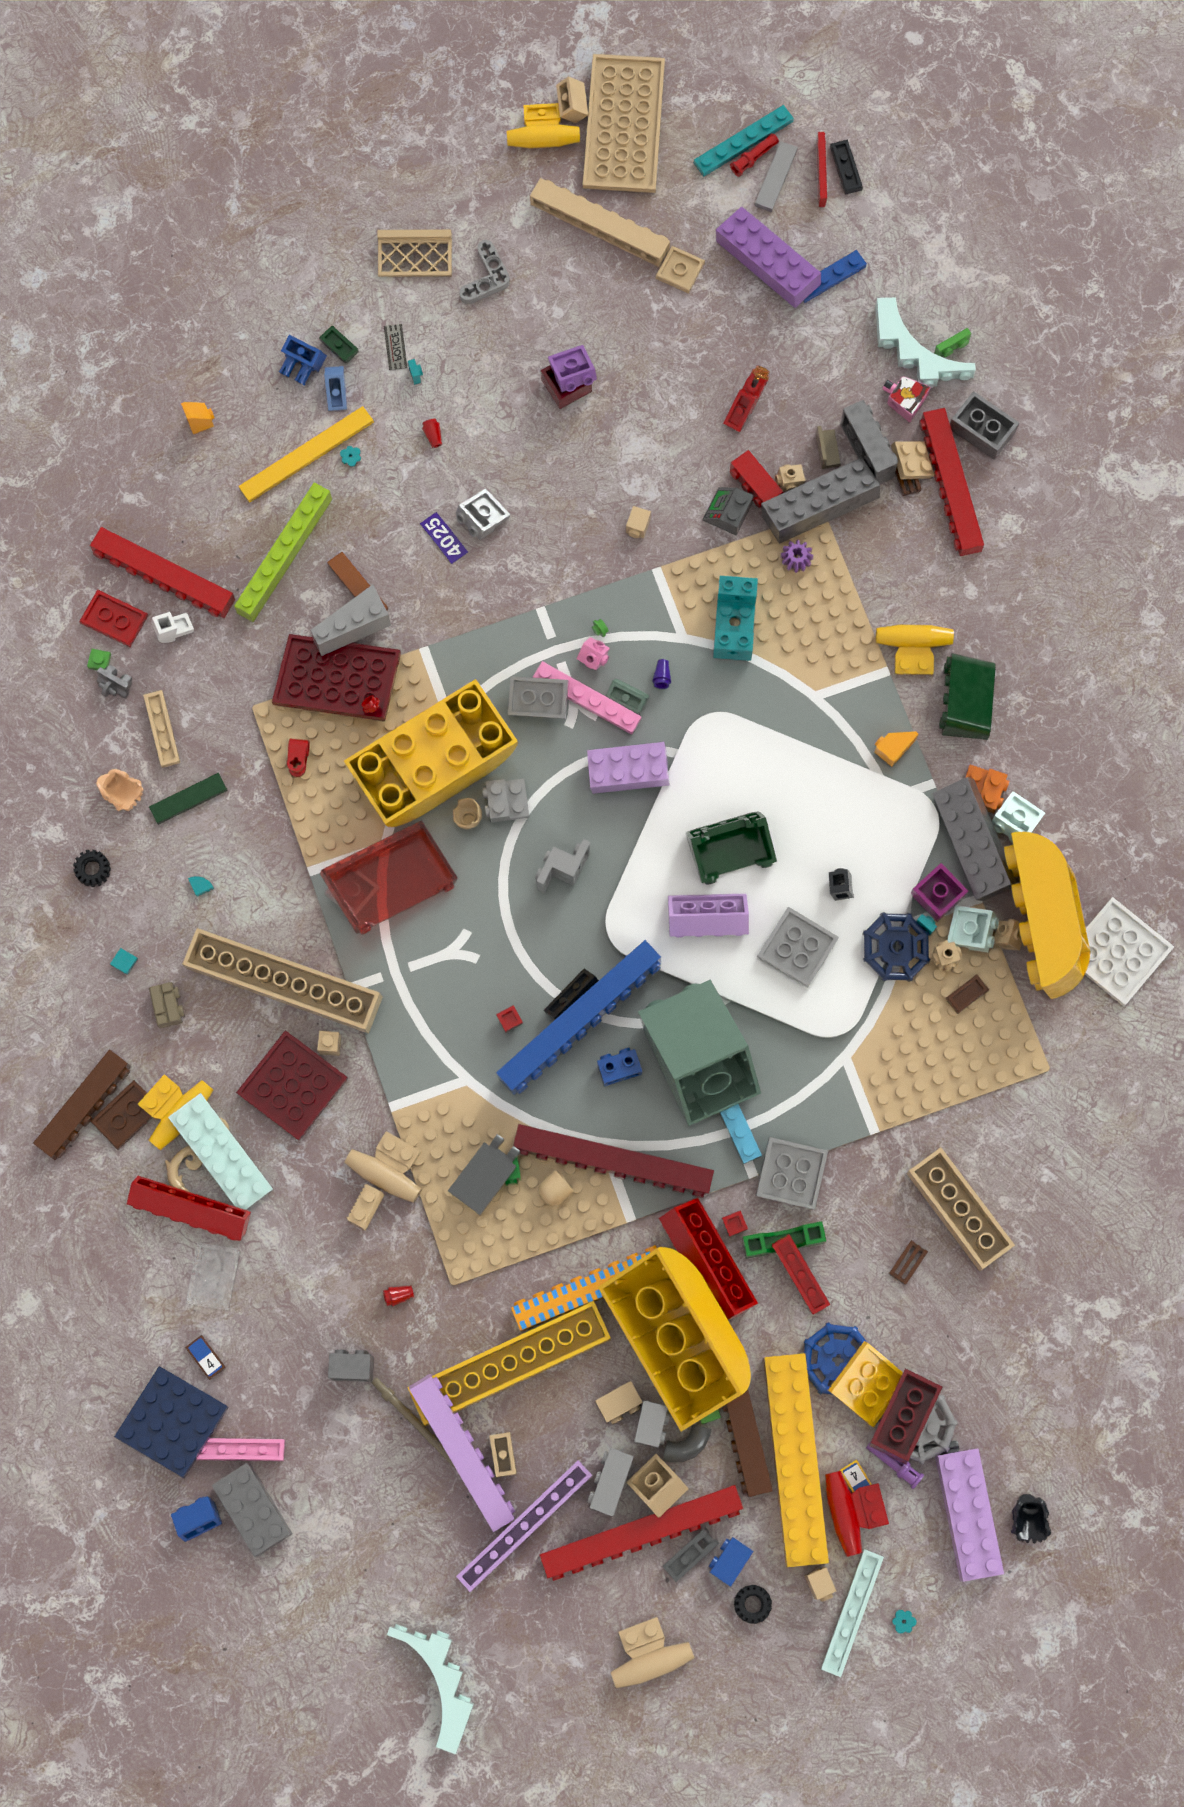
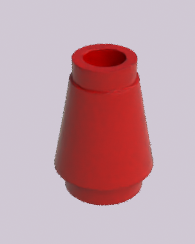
(433, 433)
(397, 1295)

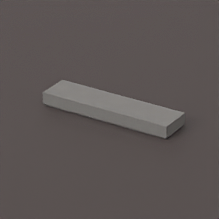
(776, 176)

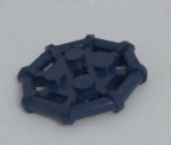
(885, 946)

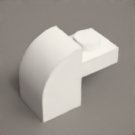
(169, 627)

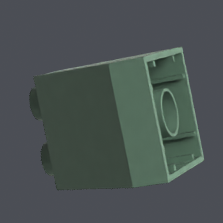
(700, 1051)

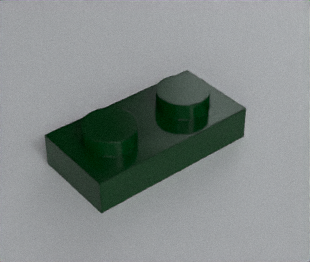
(338, 344)

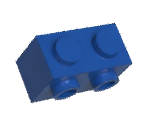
(619, 1067)
(196, 1518)
(730, 1561)

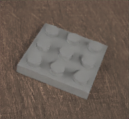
(797, 947)
(791, 1173)

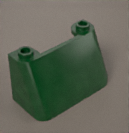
(731, 846)

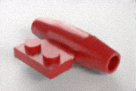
(851, 1511)

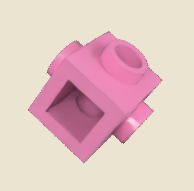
(593, 653)

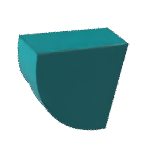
(200, 885)

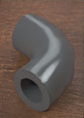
(689, 1447)

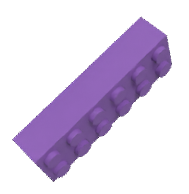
(768, 257)

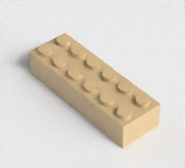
(960, 1209)

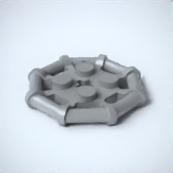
(931, 1431)

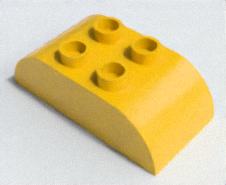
(679, 1334)

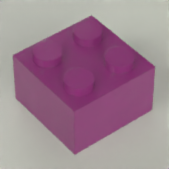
(939, 892)

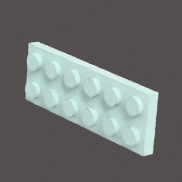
(220, 1152)

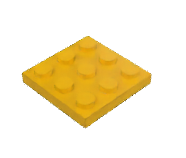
(867, 1384)

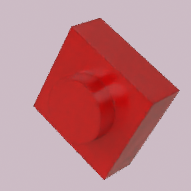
(509, 1018)
(734, 1223)

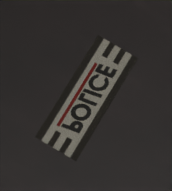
(395, 347)

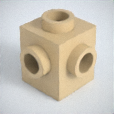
(790, 477)
(1008, 935)
(943, 961)

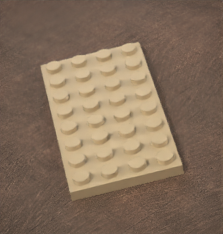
(624, 123)

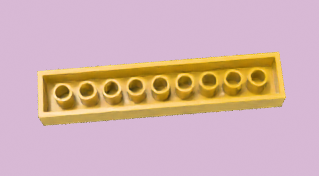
(521, 1358)
(795, 1460)

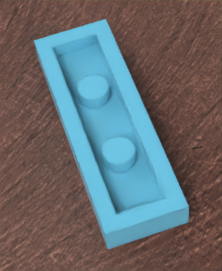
(740, 1134)

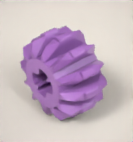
(797, 549)

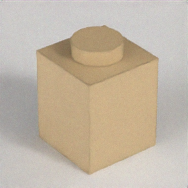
(638, 522)
(329, 1043)

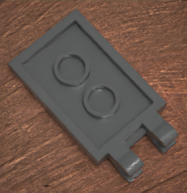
(484, 1175)

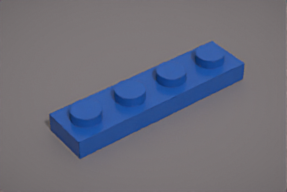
(838, 272)

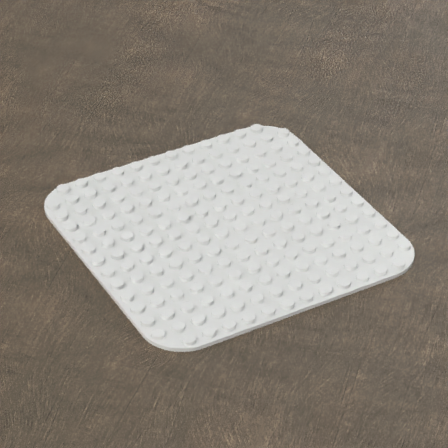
(819, 820)

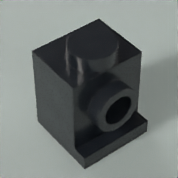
(837, 890)

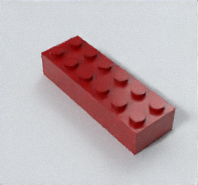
(701, 1244)

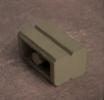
(166, 1004)

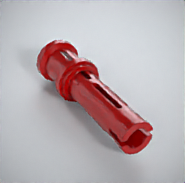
(748, 158)

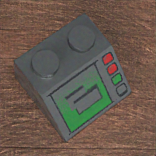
(728, 509)

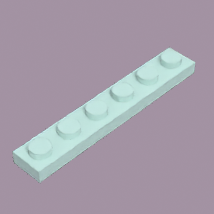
(852, 1613)

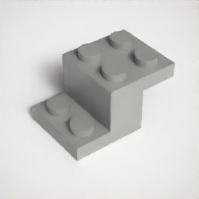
(562, 865)

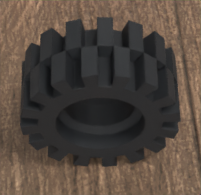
(83, 860)
(766, 1604)

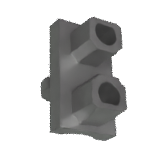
(111, 684)

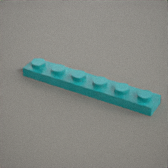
(743, 140)

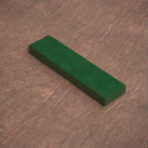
(188, 798)

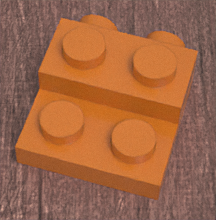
(990, 785)

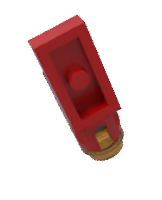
(747, 398)

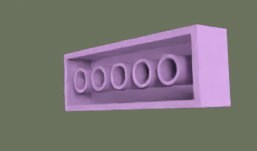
(969, 1515)

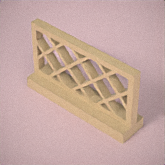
(415, 237)

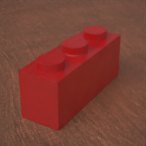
(754, 478)

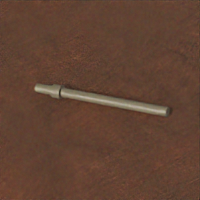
(388, 1395)

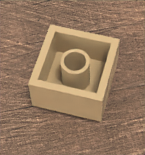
(657, 1485)

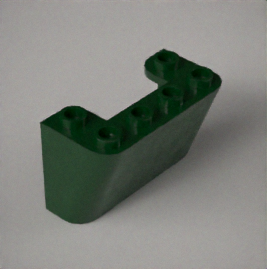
(968, 697)

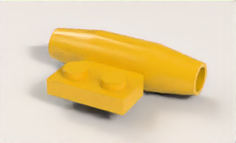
(542, 128)
(914, 645)
(163, 1101)

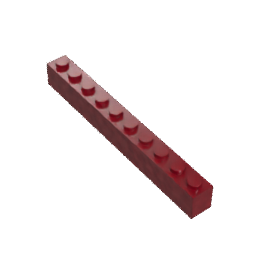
(613, 1160)

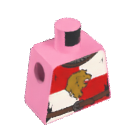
(906, 396)

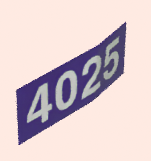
(444, 537)

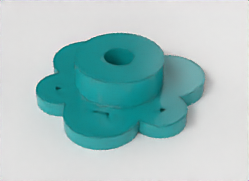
(350, 451)
(907, 1626)

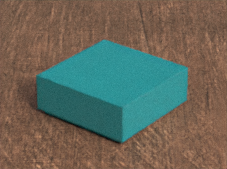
(123, 961)

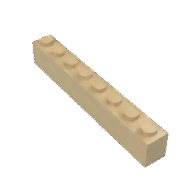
(600, 222)

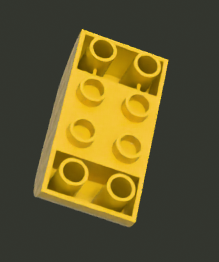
(433, 756)
(1054, 913)

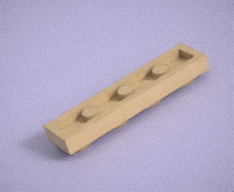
(161, 729)

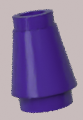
(662, 674)

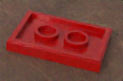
(113, 618)

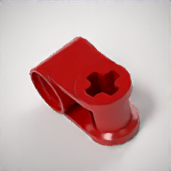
(297, 754)

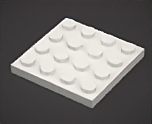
(1123, 951)

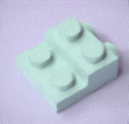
(1016, 816)
(973, 928)

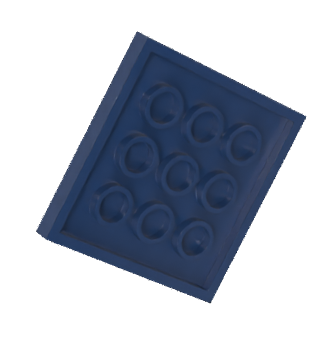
(171, 1422)

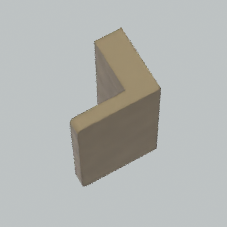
(827, 448)

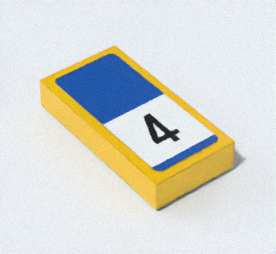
(855, 1476)

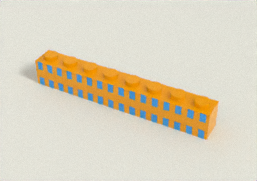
(568, 1297)

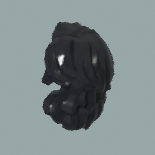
(1030, 1519)

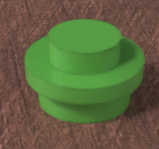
(600, 628)

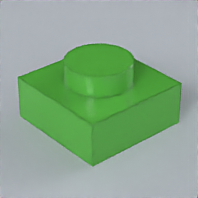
(98, 659)

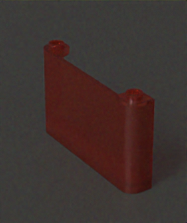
(389, 877)

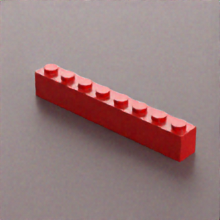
(952, 482)
(162, 572)

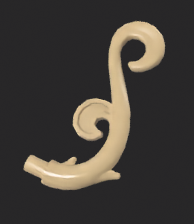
(173, 1166)

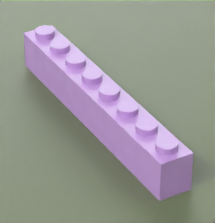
(461, 1452)
(524, 1526)

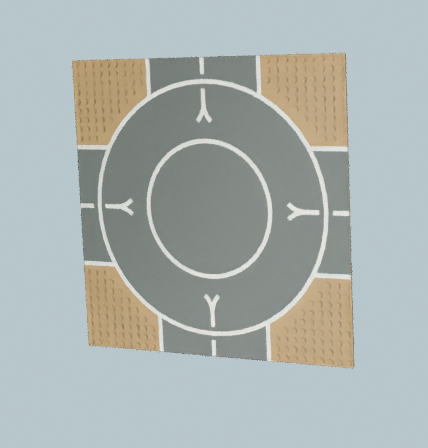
(506, 944)

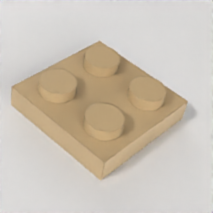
(913, 460)

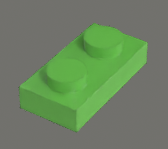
(948, 346)

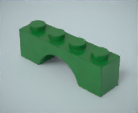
(803, 1236)

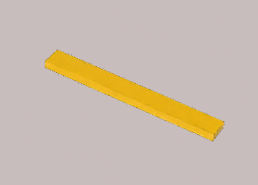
(306, 454)

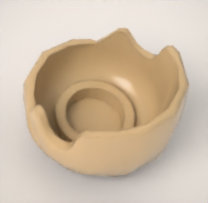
(467, 813)

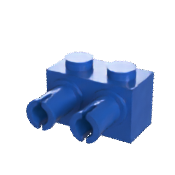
(307, 355)

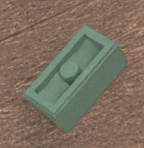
(627, 696)

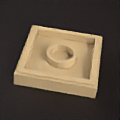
(680, 269)

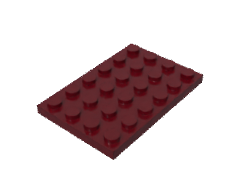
(336, 680)

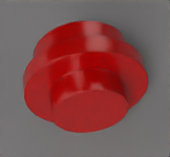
(370, 704)

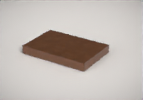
(122, 1116)

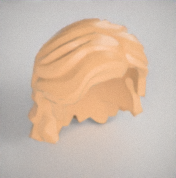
(120, 789)

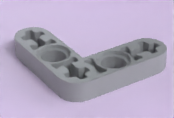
(491, 279)

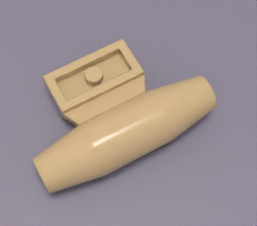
(388, 1167)
(649, 1656)

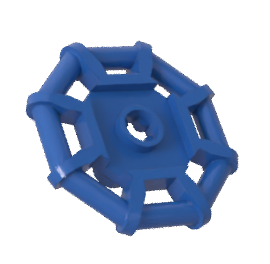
(829, 1351)

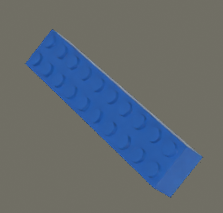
(579, 1018)

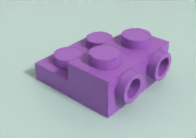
(572, 368)

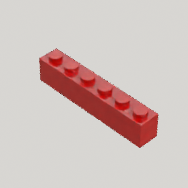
(188, 1208)

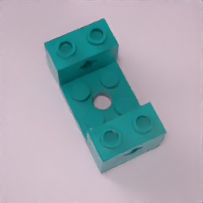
(735, 600)

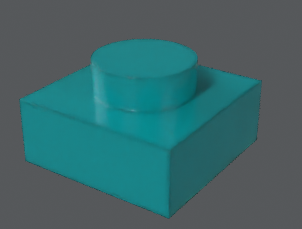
(415, 371)
(927, 923)

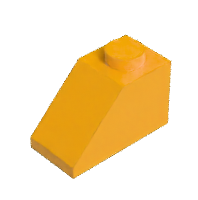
(198, 416)
(894, 746)

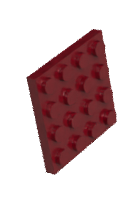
(292, 1085)

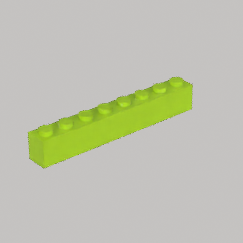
(283, 552)

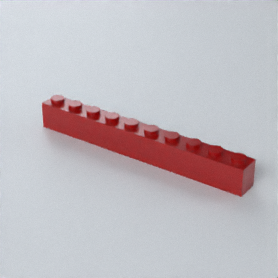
(641, 1531)

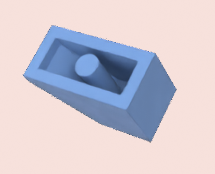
(335, 388)

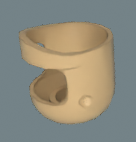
(555, 1189)

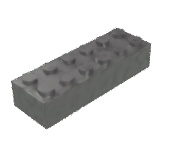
(820, 500)
(974, 839)

